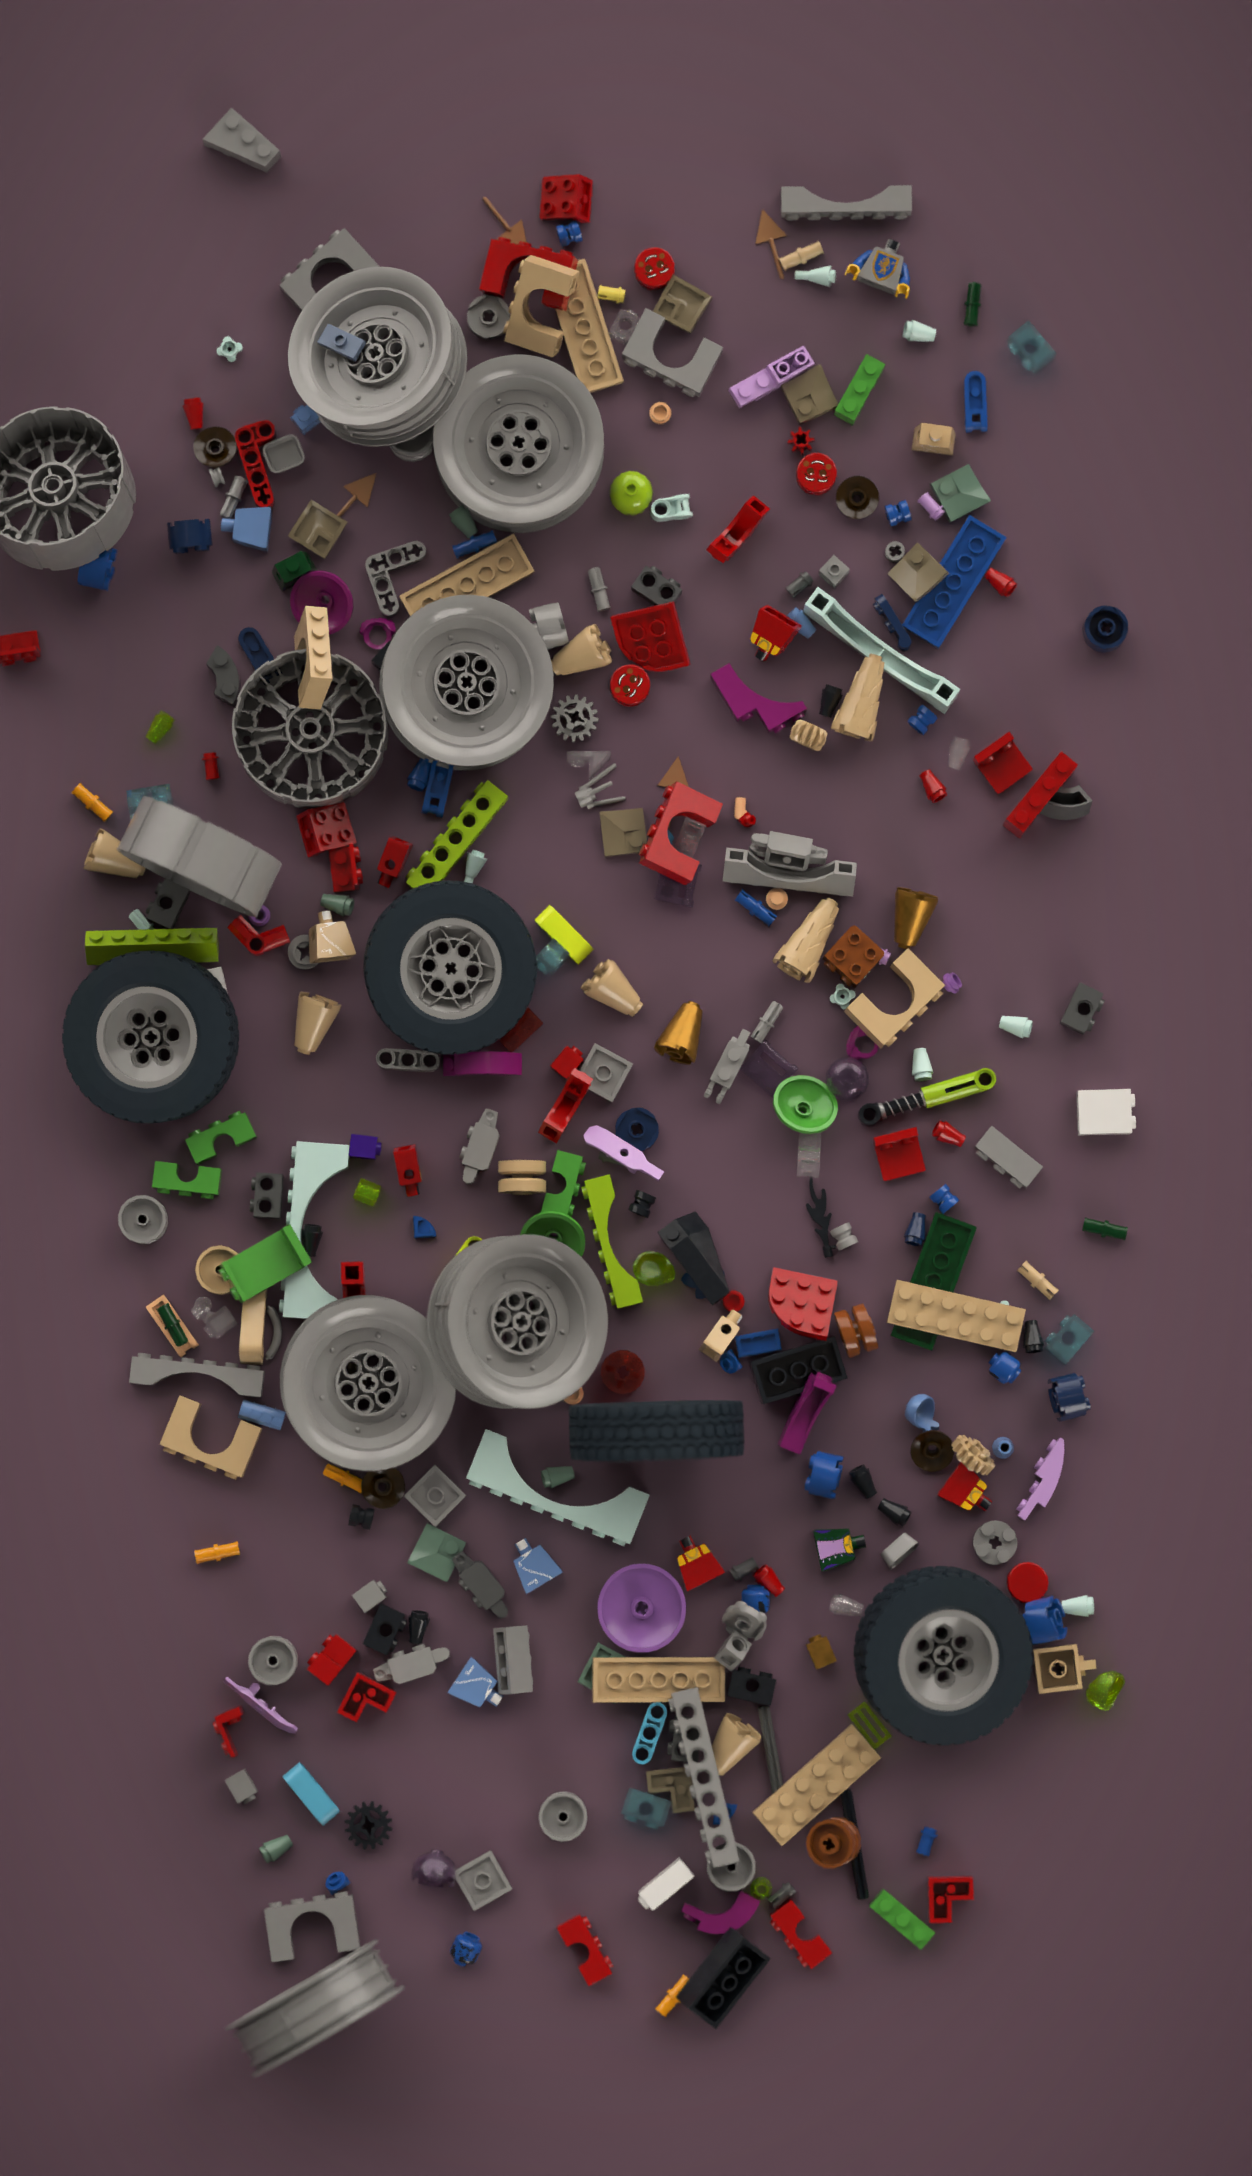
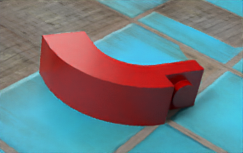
(738, 530)
(565, 1105)
(353, 1279)

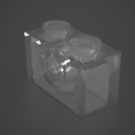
(808, 1155)

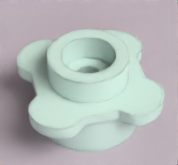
(230, 355)
(841, 990)

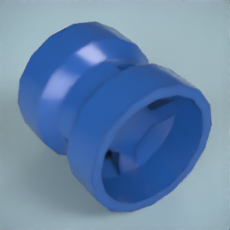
(574, 233)
(898, 513)
(923, 718)
(944, 1198)

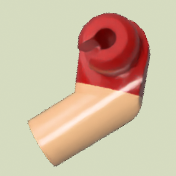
(741, 815)

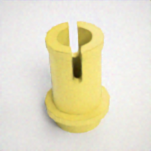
(611, 294)

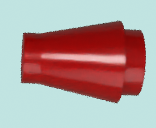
(194, 412)
(1002, 583)
(933, 787)
(947, 1133)
(766, 1577)

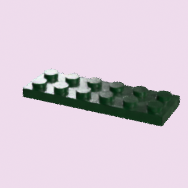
(938, 1267)

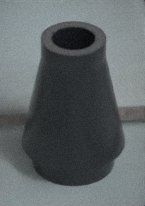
(830, 698)
(311, 1238)
(1032, 1337)
(863, 1481)
(895, 1512)
(417, 1625)

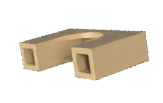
(522, 327)
(314, 637)
(883, 1027)
(179, 1439)

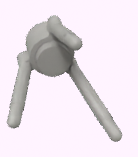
(587, 795)

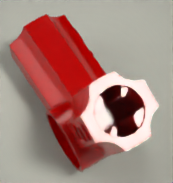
(246, 934)

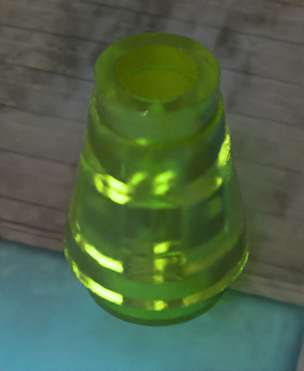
(160, 726)
(758, 1882)

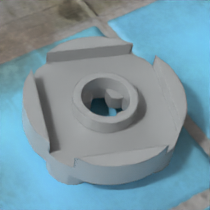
(475, 316)
(984, 1548)
(741, 1612)

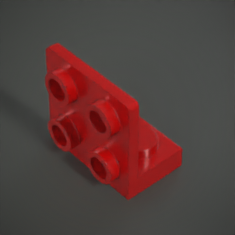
(566, 197)
(19, 646)
(1002, 763)
(325, 828)
(344, 868)
(899, 1154)
(230, 1716)

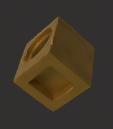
(820, 1651)

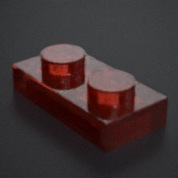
(521, 1031)

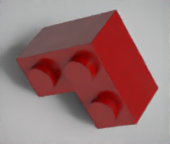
(332, 1659)
(364, 1691)
(942, 1892)

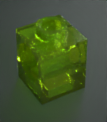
(367, 1192)

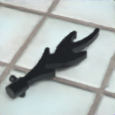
(817, 1215)

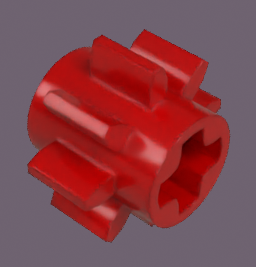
(801, 447)

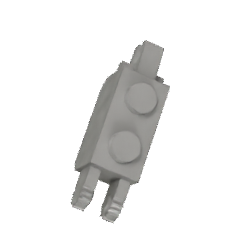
(787, 850)
(729, 1065)
(481, 1147)
(411, 1665)

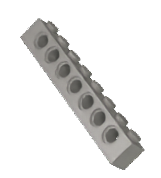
(692, 1699)

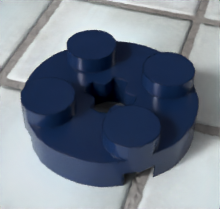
(634, 1117)

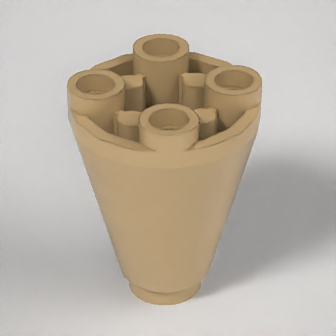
(582, 653)
(612, 989)

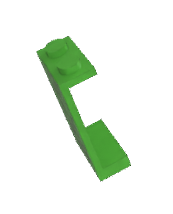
(264, 1264)

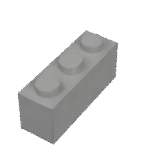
(1007, 1158)
(513, 1659)

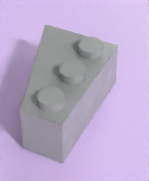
(242, 141)

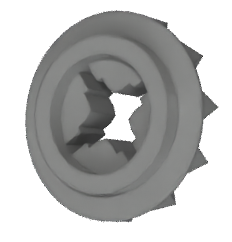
(295, 955)

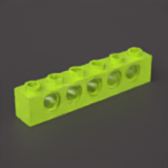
(469, 834)

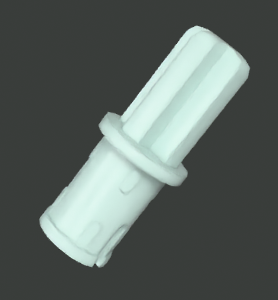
(140, 920)

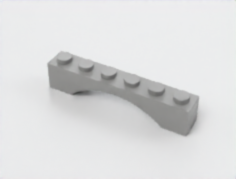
(800, 202)
(746, 868)
(151, 1371)

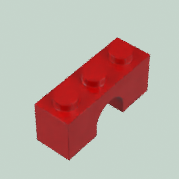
(577, 1931)
(812, 1950)

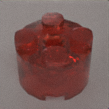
(633, 1365)

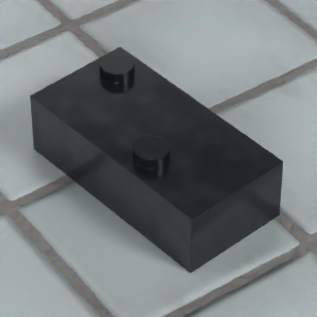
(788, 1370)
(723, 1977)

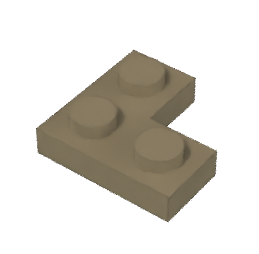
(675, 1781)

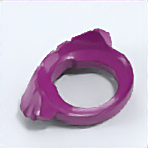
(367, 626)
(853, 1051)

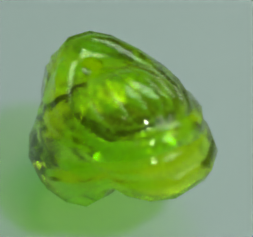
(649, 1267)
(1104, 1689)

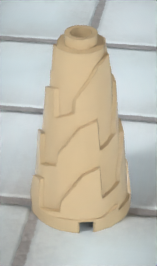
(861, 703)
(804, 948)

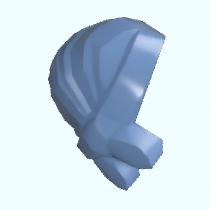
(921, 1411)

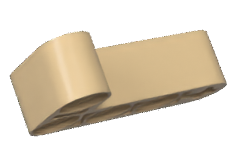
(252, 1330)

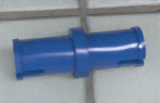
(474, 544)
(755, 908)

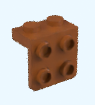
(853, 956)

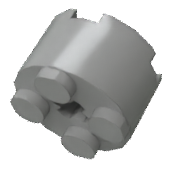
(550, 624)

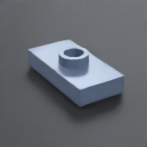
(341, 342)

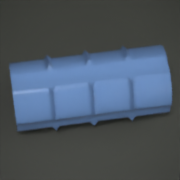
(261, 1414)

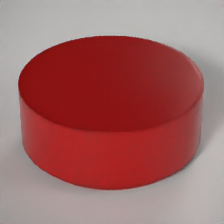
(733, 1301)

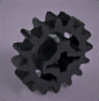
(371, 1839)

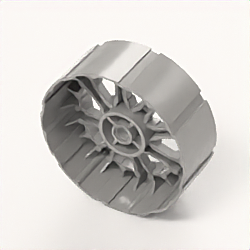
(65, 430)
(246, 724)
(199, 856)

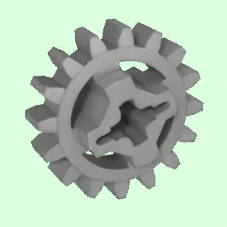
(570, 727)

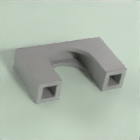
(340, 249)
(690, 377)
(338, 1909)

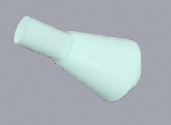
(822, 275)
(474, 864)

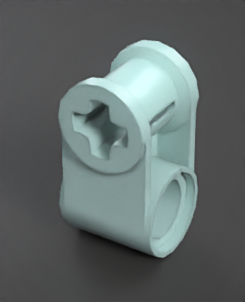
(673, 508)

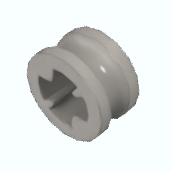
(216, 476)
(896, 558)

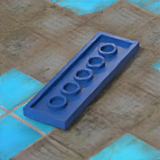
(966, 563)

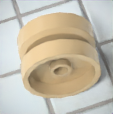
(522, 1180)
(206, 1269)

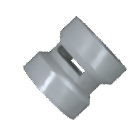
(844, 1236)

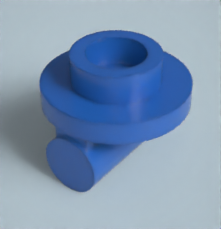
(730, 1362)
(336, 1882)

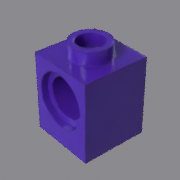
(364, 1147)

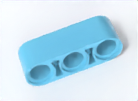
(649, 1744)
(311, 1793)

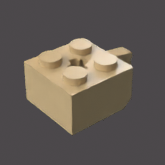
(1069, 1677)

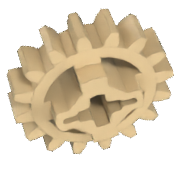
(973, 1455)

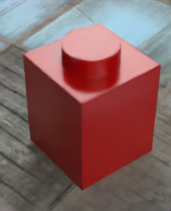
(567, 1061)

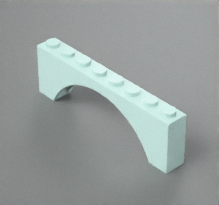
(924, 683)
(313, 1167)
(495, 1470)

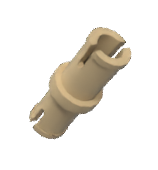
(801, 255)
(1038, 1280)

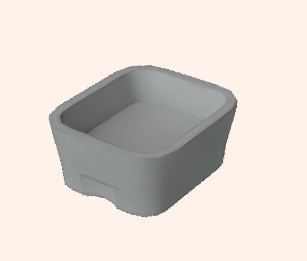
(283, 453)
(899, 1550)

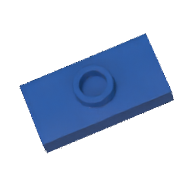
(758, 1343)

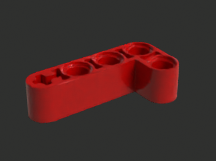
(257, 467)

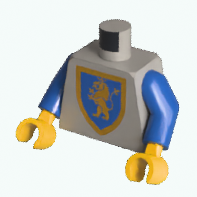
(882, 269)

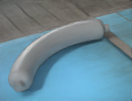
(277, 1332)

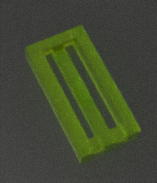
(858, 1710)

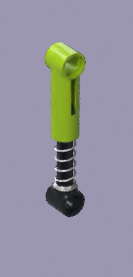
(930, 1096)

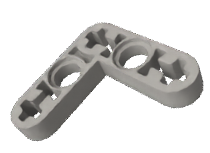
(382, 573)

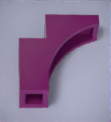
(744, 702)
(805, 1411)

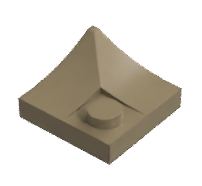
(682, 304)
(809, 395)
(317, 529)
(918, 572)
(623, 831)

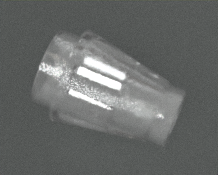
(958, 752)
(845, 1606)

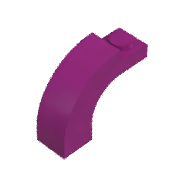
(483, 1064)
(734, 1917)

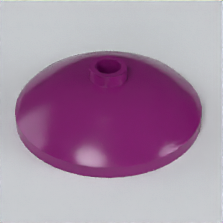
(311, 590)

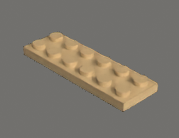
(588, 336)
(478, 575)
(956, 1316)
(656, 1678)
(816, 1785)

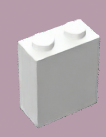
(1105, 1112)
(665, 1884)

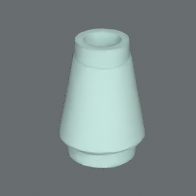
(918, 332)
(1016, 1025)
(921, 1065)
(1079, 1606)

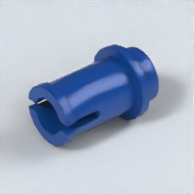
(926, 1840)

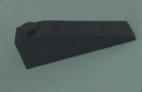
(694, 1249)

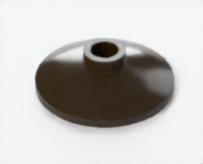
(214, 438)
(857, 486)
(932, 1459)
(393, 1490)

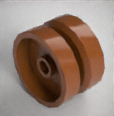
(853, 1331)
(829, 1832)

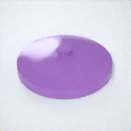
(641, 1608)

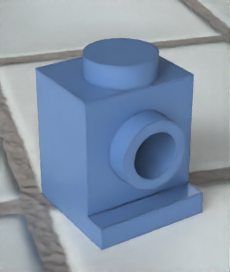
(305, 418)

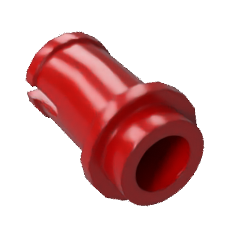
(211, 765)

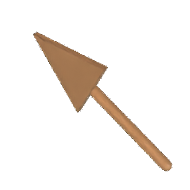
(769, 231)
(515, 233)
(360, 490)
(674, 774)

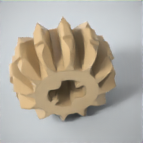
(808, 735)

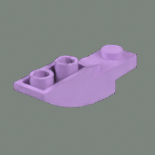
(771, 377)
(1049, 1472)

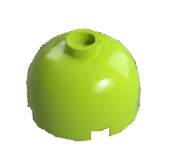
(631, 493)

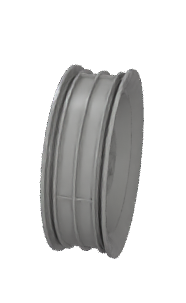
(424, 373)
(562, 474)
(515, 666)
(469, 1339)
(316, 1371)
(315, 2008)

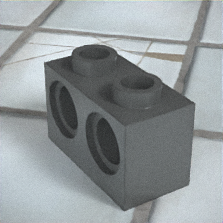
(653, 593)
(273, 1195)
(672, 1746)

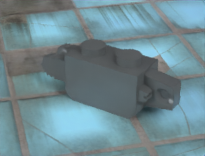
(482, 1584)

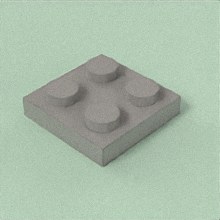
(606, 1070)
(435, 1495)
(482, 1880)

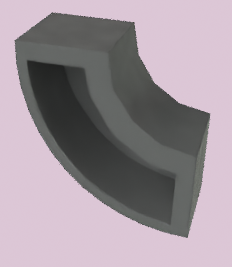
(226, 676)
(1068, 804)

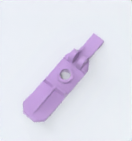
(613, 1145)
(261, 1706)

